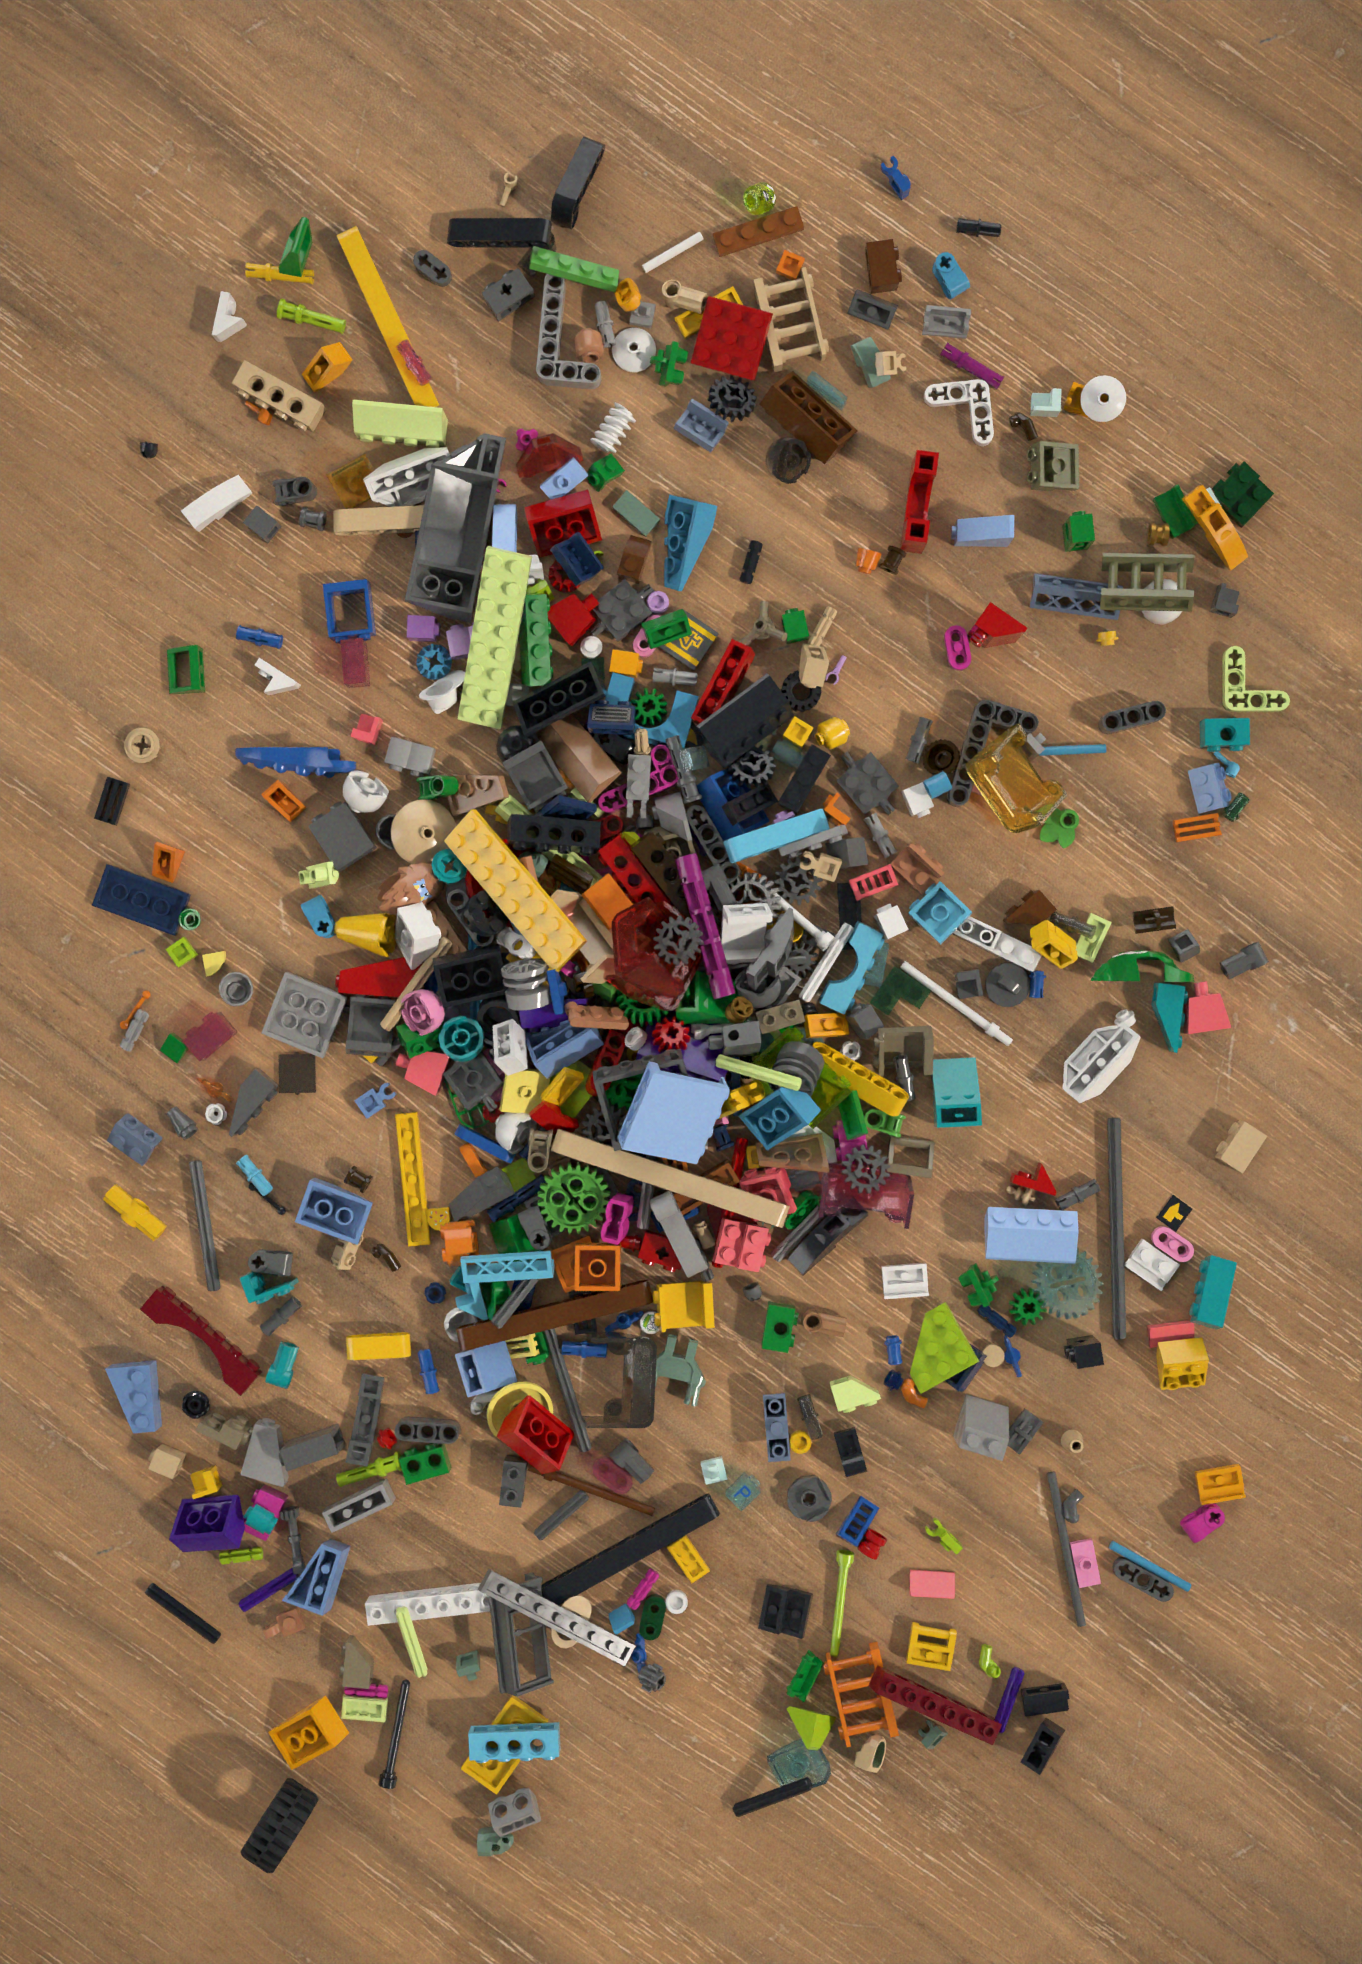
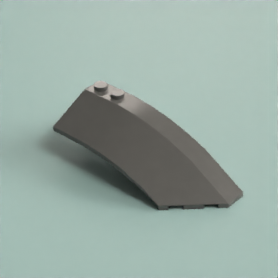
(456, 529)

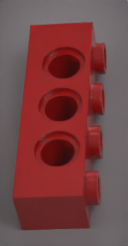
(725, 680)
(620, 846)

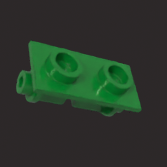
(805, 1676)

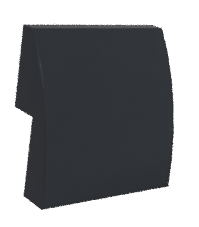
(785, 1611)

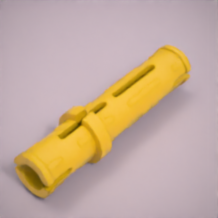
(271, 273)

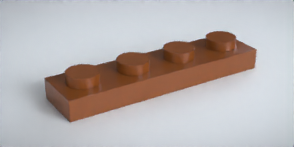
(758, 231)

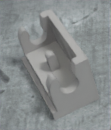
(946, 322)

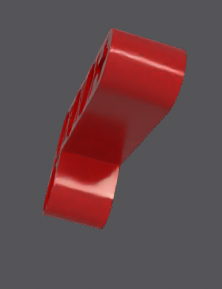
(610, 1054)

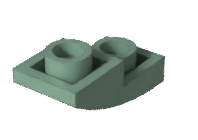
(865, 357)

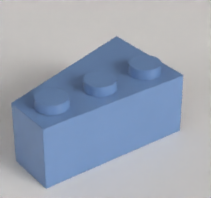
(561, 1046)
(138, 1393)
(320, 1579)

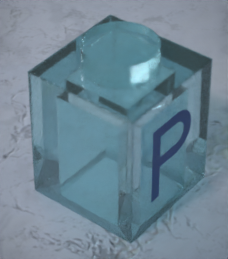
(743, 1491)

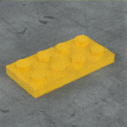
(495, 1773)

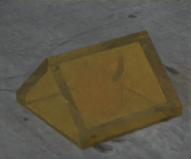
(349, 481)

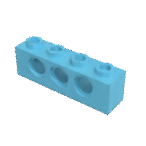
(523, 1733)

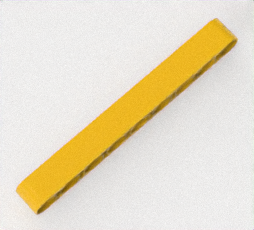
(383, 311)

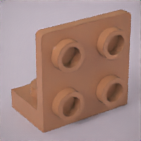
(917, 867)

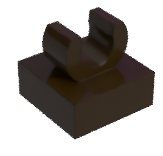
(587, 988)

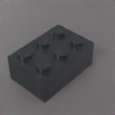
(470, 975)

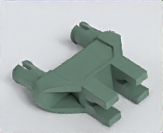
(681, 1368)

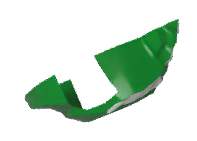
(1125, 967)

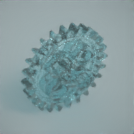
(1073, 1303)

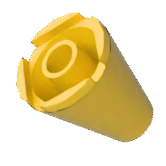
(368, 932)

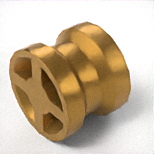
(1158, 534)
(738, 1004)

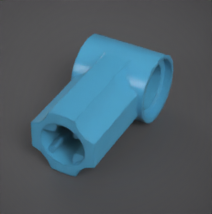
(937, 785)

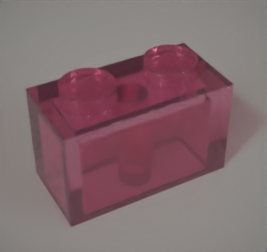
(355, 663)
(209, 1036)

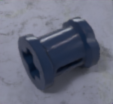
(722, 1137)

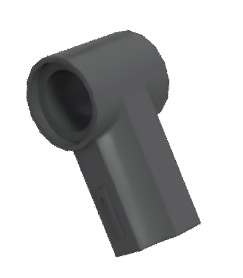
(716, 883)
(1248, 959)
(628, 1457)

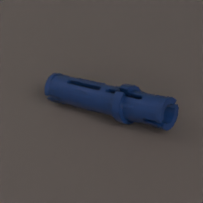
(520, 1196)

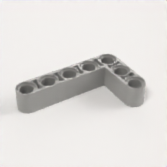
(553, 339)

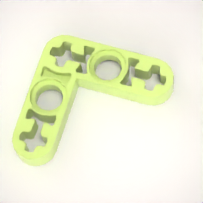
(1238, 690)

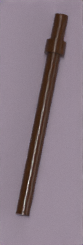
(594, 1490)

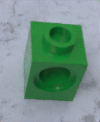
(795, 626)

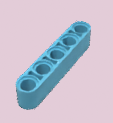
(775, 835)

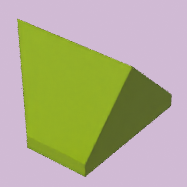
(811, 1726)

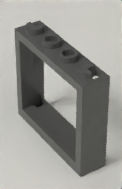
(627, 1069)

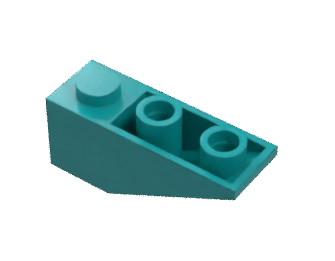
(1168, 1008)

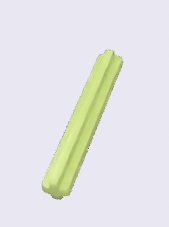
(758, 1072)
(411, 1641)

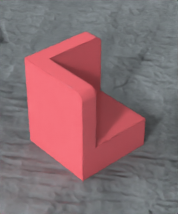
(367, 729)

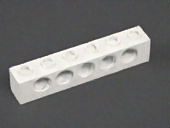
(427, 1603)

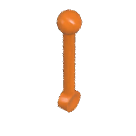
(125, 1024)

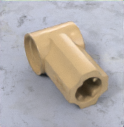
(685, 297)

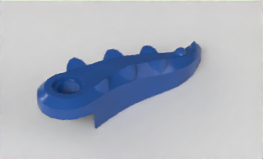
(298, 759)

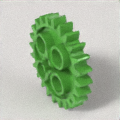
(557, 1209)

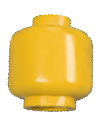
(832, 733)

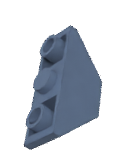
(776, 1427)

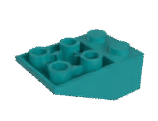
(956, 1093)

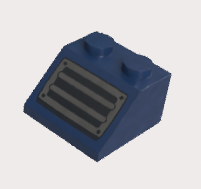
(611, 718)

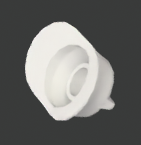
(443, 692)

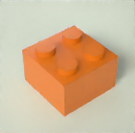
(597, 1267)

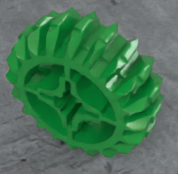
(633, 1010)

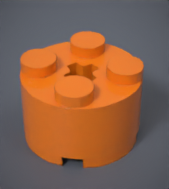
(459, 1242)

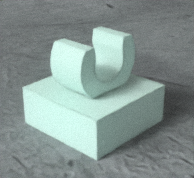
(713, 1470)

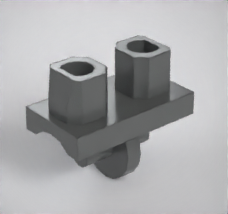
(1023, 1430)

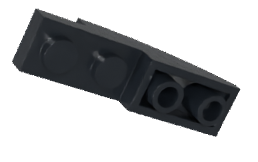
(824, 1238)

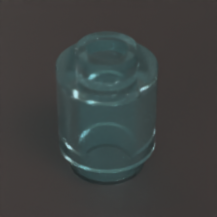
(788, 753)
(803, 1179)

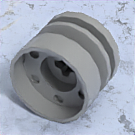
(527, 984)

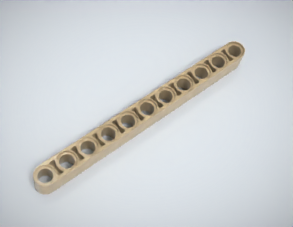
(670, 1178)

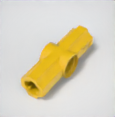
(135, 1212)

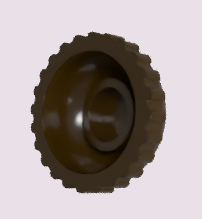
(940, 757)

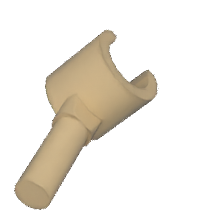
(508, 187)

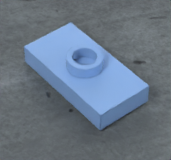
(564, 479)

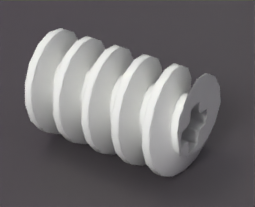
(612, 428)

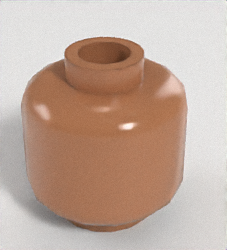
(588, 345)

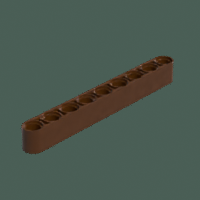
(555, 1315)

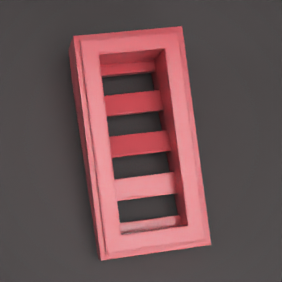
(889, 873)

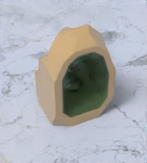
(871, 1754)

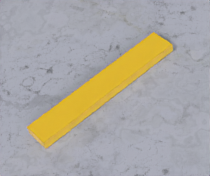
(412, 1179)

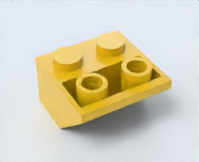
(1182, 1363)

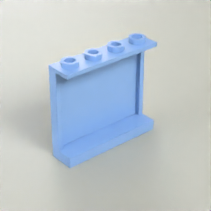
(672, 1115)

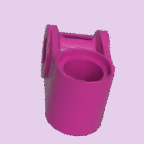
(1200, 1523)

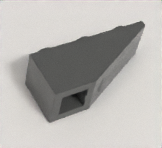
(251, 1096)

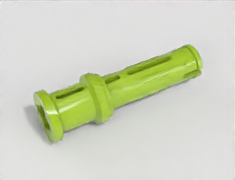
(299, 314)
(379, 1467)

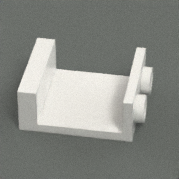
(744, 931)

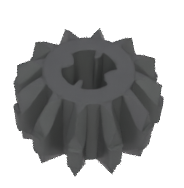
(808, 958)

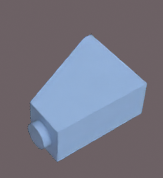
(984, 531)

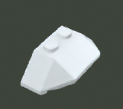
(404, 479)
(1099, 1061)

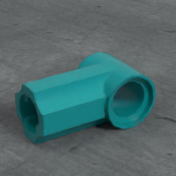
(281, 1370)

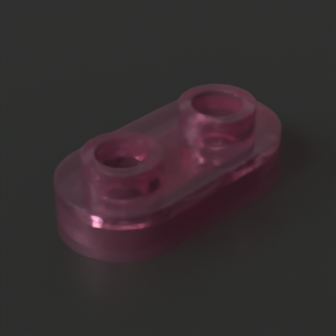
(612, 1474)

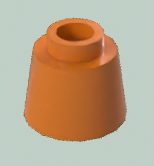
(867, 560)

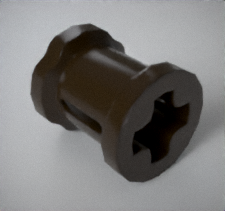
(893, 560)
(358, 1179)

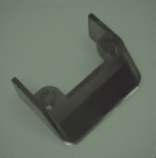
(639, 1380)

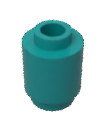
(260, 1519)

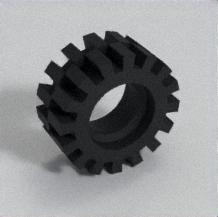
(797, 704)

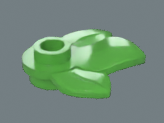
(1056, 829)

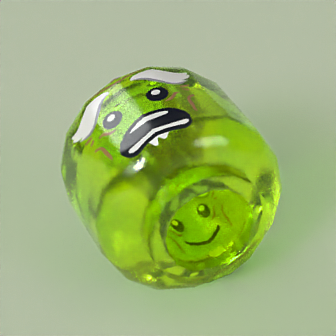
(759, 198)

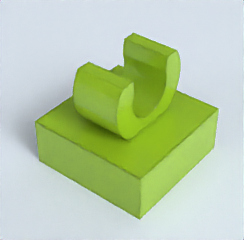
(541, 587)

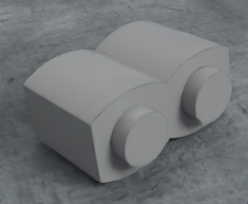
(410, 756)

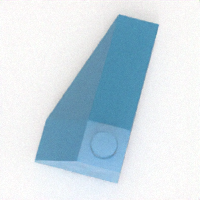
(688, 531)

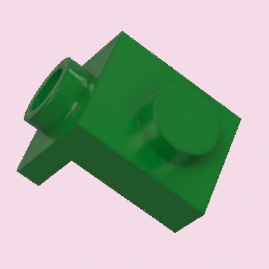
(604, 471)
(543, 1350)

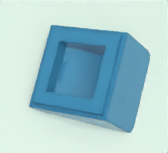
(621, 1618)

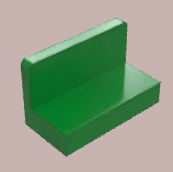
(1175, 512)

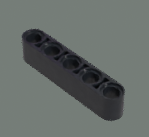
(499, 232)

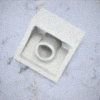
(416, 933)

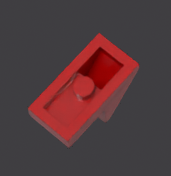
(1040, 1182)

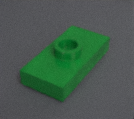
(852, 1116)

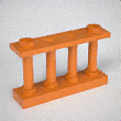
(887, 1722)

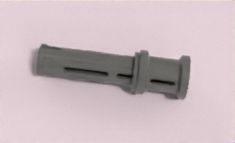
(686, 779)

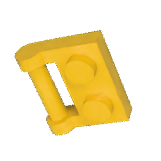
(931, 1654)

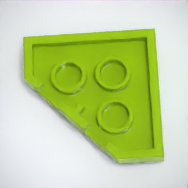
(940, 1349)

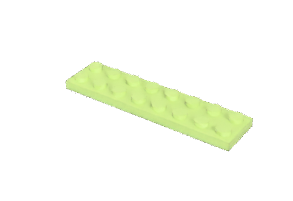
(494, 637)

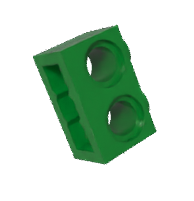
(427, 1468)

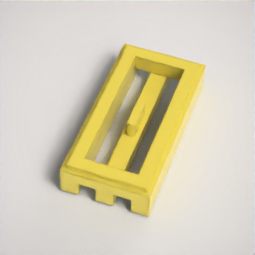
(531, 1344)

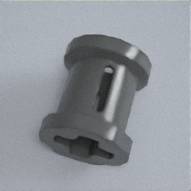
(312, 519)

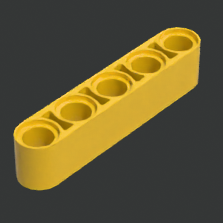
(869, 1085)

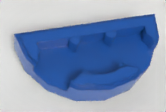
(557, 991)

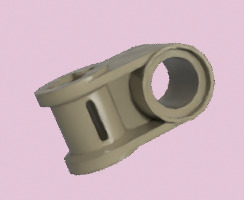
(539, 1145)

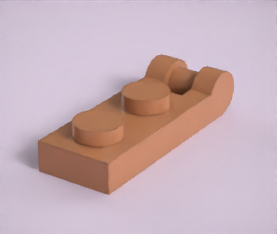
(596, 1016)

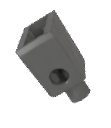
(738, 1040)

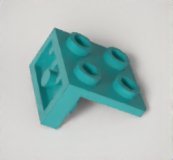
(254, 1283)

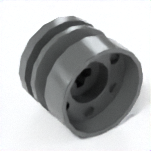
(799, 1061)

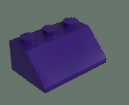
(545, 1016)
(208, 1524)

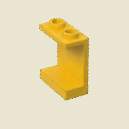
(684, 1305)

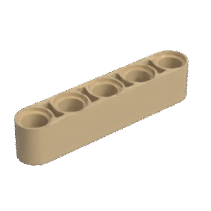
(377, 520)

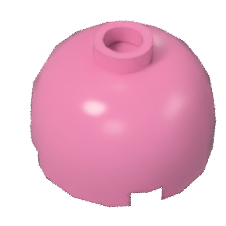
(422, 1011)

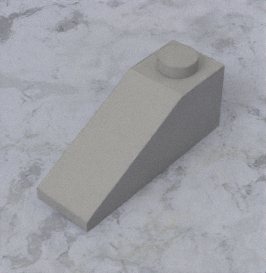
(672, 815)

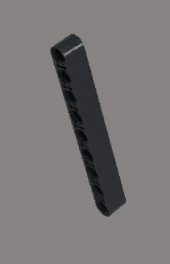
(630, 1549)

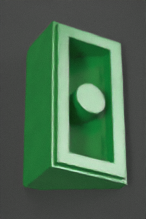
(666, 628)

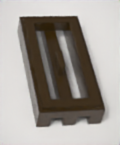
(570, 874)

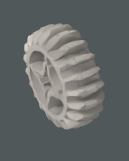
(750, 893)

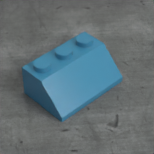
(779, 1116)

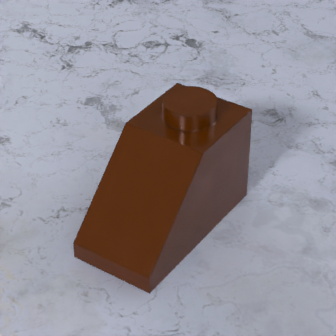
(634, 559)

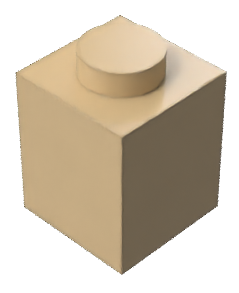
(166, 1461)

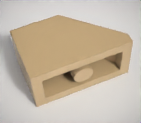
(813, 665)

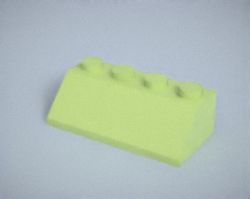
(399, 423)

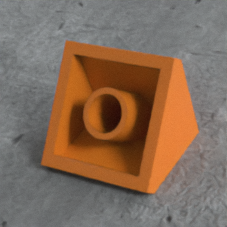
(607, 899)

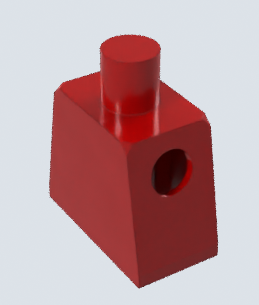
(573, 616)

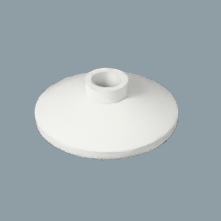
(635, 360)
(1091, 402)

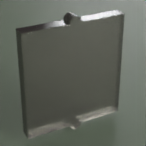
(297, 1073)

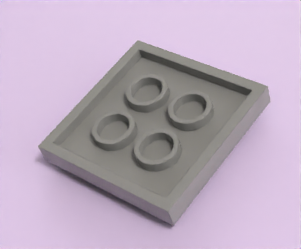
(304, 1014)

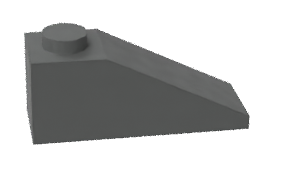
(481, 1194)

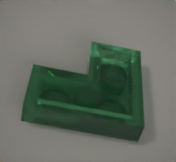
(898, 985)

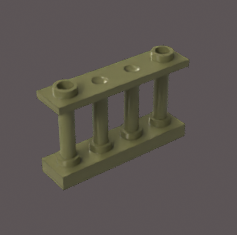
(1147, 599)

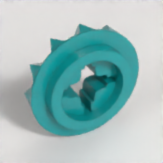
(446, 856)

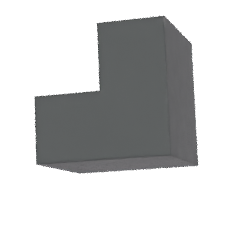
(850, 850)

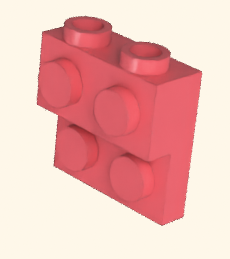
(771, 1184)
(741, 1245)

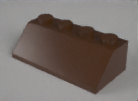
(808, 417)

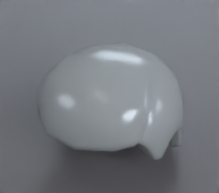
(236, 989)

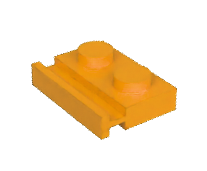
(1220, 1484)

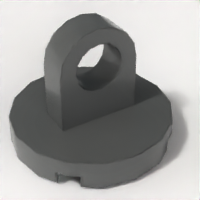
(1007, 985)

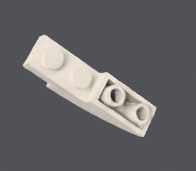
(998, 943)

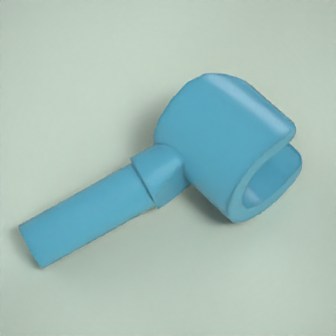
(1232, 767)

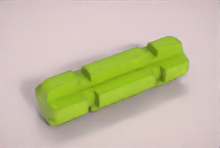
(241, 1555)

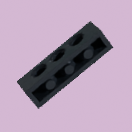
(587, 831)

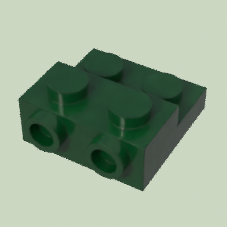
(1241, 493)

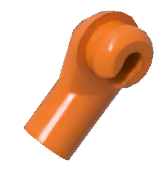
(910, 1394)

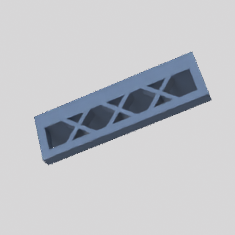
(1073, 589)

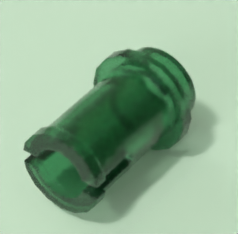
(1237, 805)

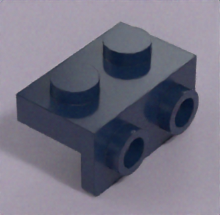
(577, 559)

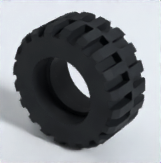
(279, 1825)

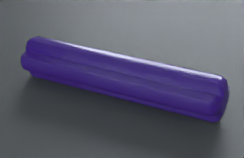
(267, 1590)
(1009, 1697)

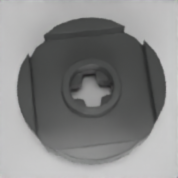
(821, 1501)

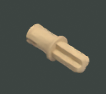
(641, 742)

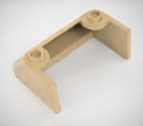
(599, 943)

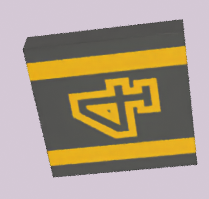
(692, 648)

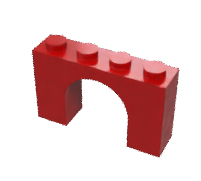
(915, 523)

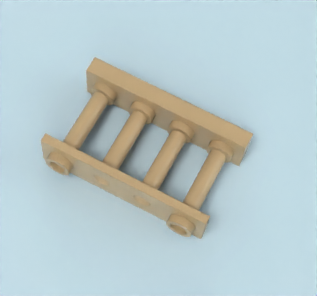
(774, 335)

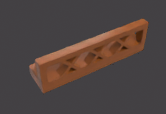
(721, 1173)

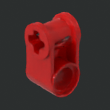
(605, 833)

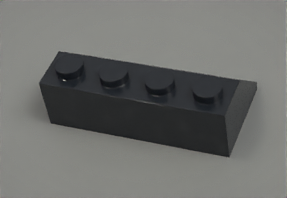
(559, 698)
(745, 721)

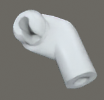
(480, 1401)

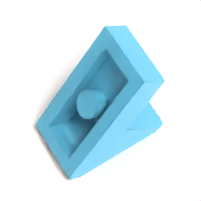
(472, 1301)

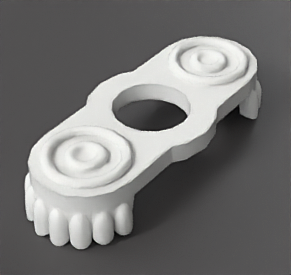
(509, 938)

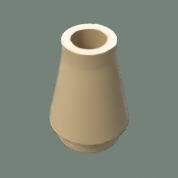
(1069, 1438)

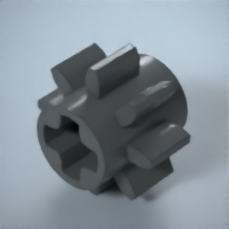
(652, 1677)

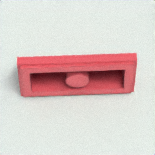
(1170, 1332)
(932, 1584)

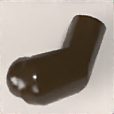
(1026, 423)
(388, 1255)

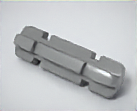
(134, 1030)

